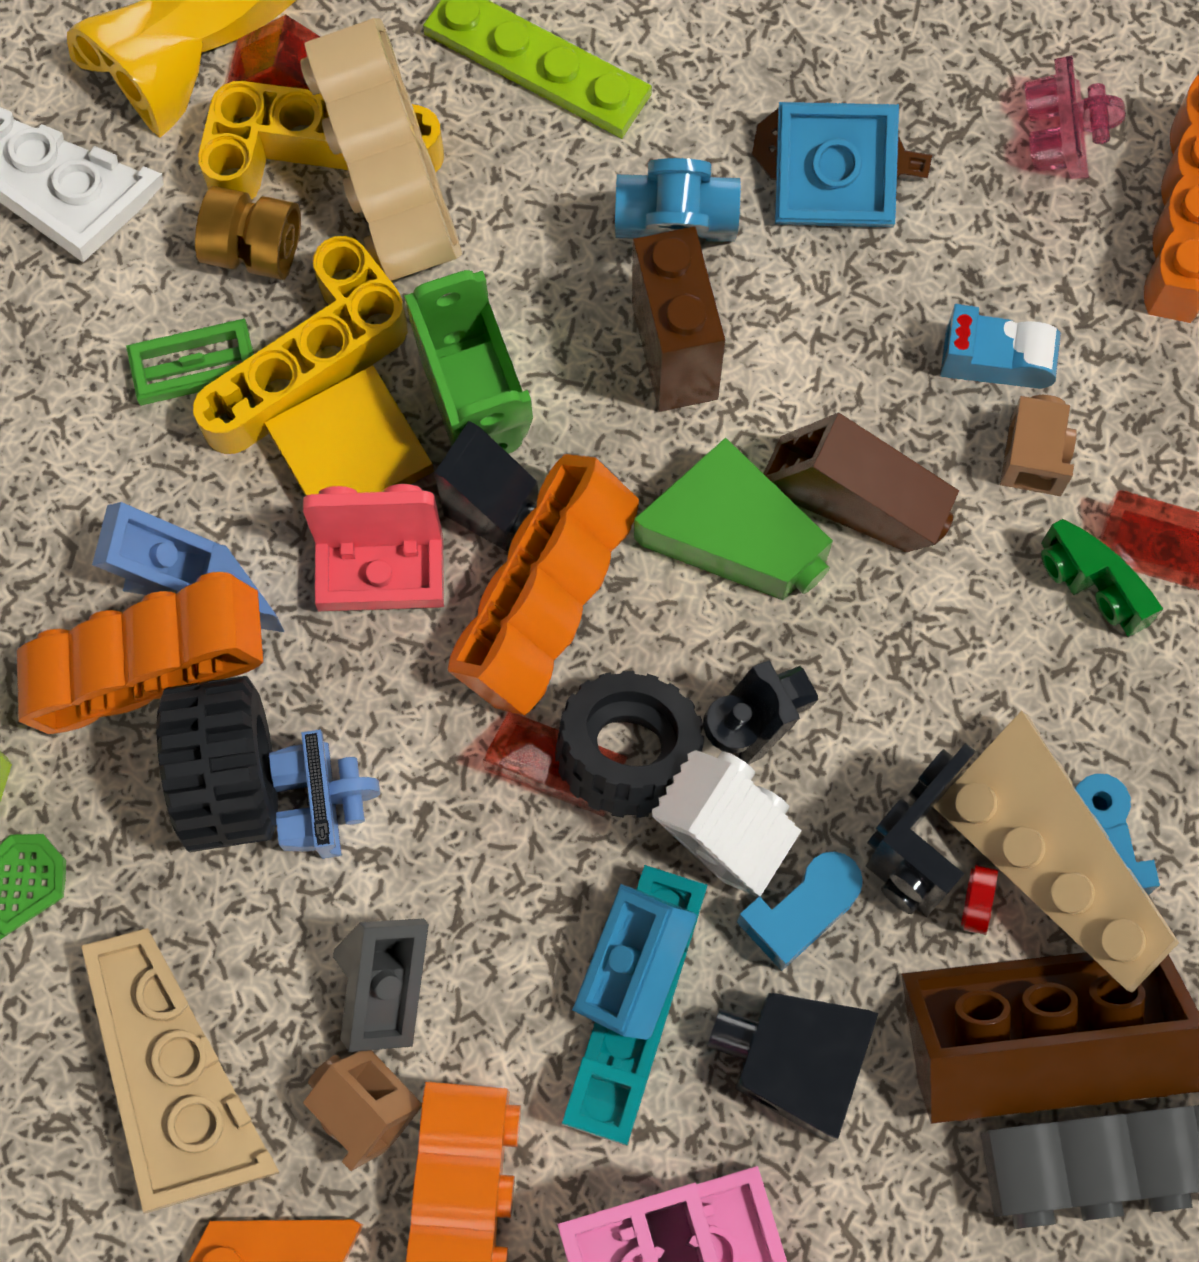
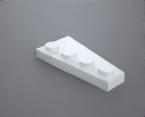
(67, 190)

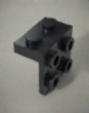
(910, 867)

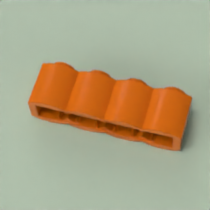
(1174, 278)
(541, 588)
(132, 655)
(460, 1174)

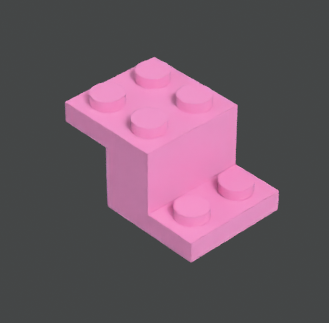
(692, 1223)

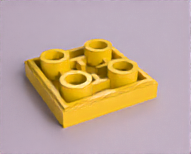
(350, 438)

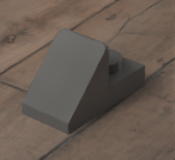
(383, 983)

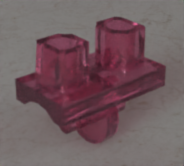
(1062, 97)

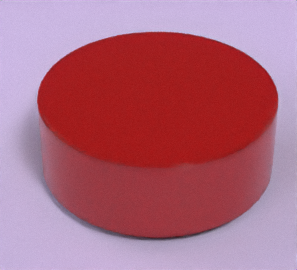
(979, 899)

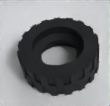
(633, 700)

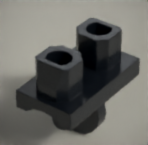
(758, 711)

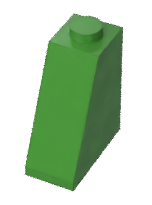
(736, 526)

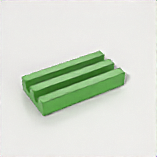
(183, 341)

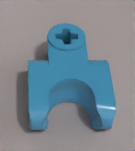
(676, 197)

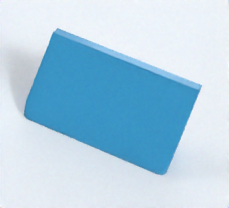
(634, 963)

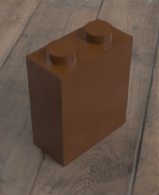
(677, 318)

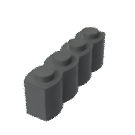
(1093, 1165)

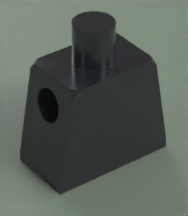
(799, 1058)

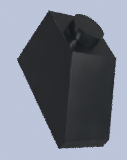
(485, 487)

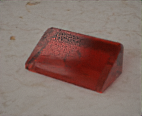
(1154, 537)
(526, 754)

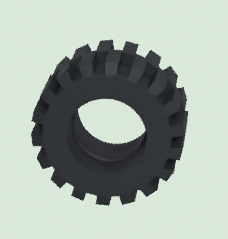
(216, 764)

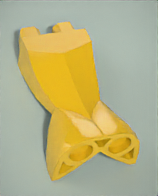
(158, 47)

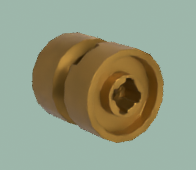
(239, 231)

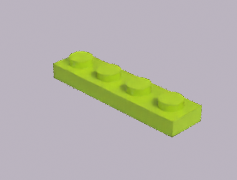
(540, 62)

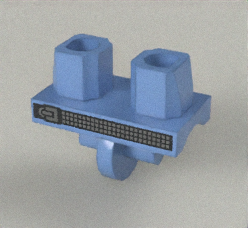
(311, 767)

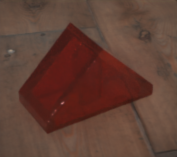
(272, 54)

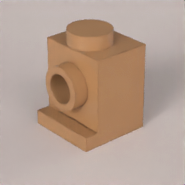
(1039, 446)
(360, 1105)

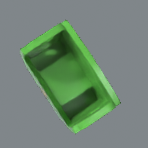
(468, 359)

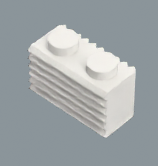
(727, 820)

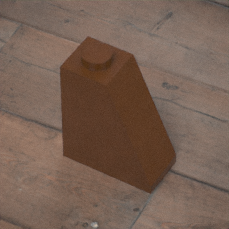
(862, 483)

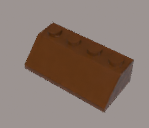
(1047, 1036)

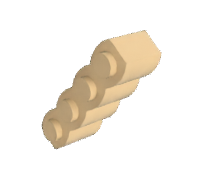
(383, 149)

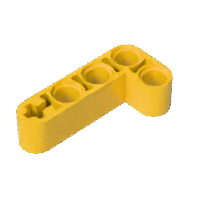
(269, 135)
(293, 354)

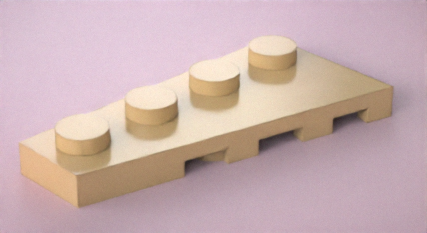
(1046, 840)
(172, 1094)

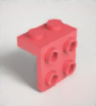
(376, 548)

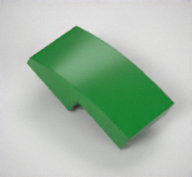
(1085, 561)

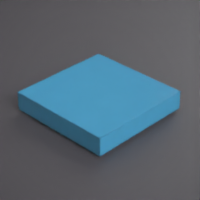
(836, 164)

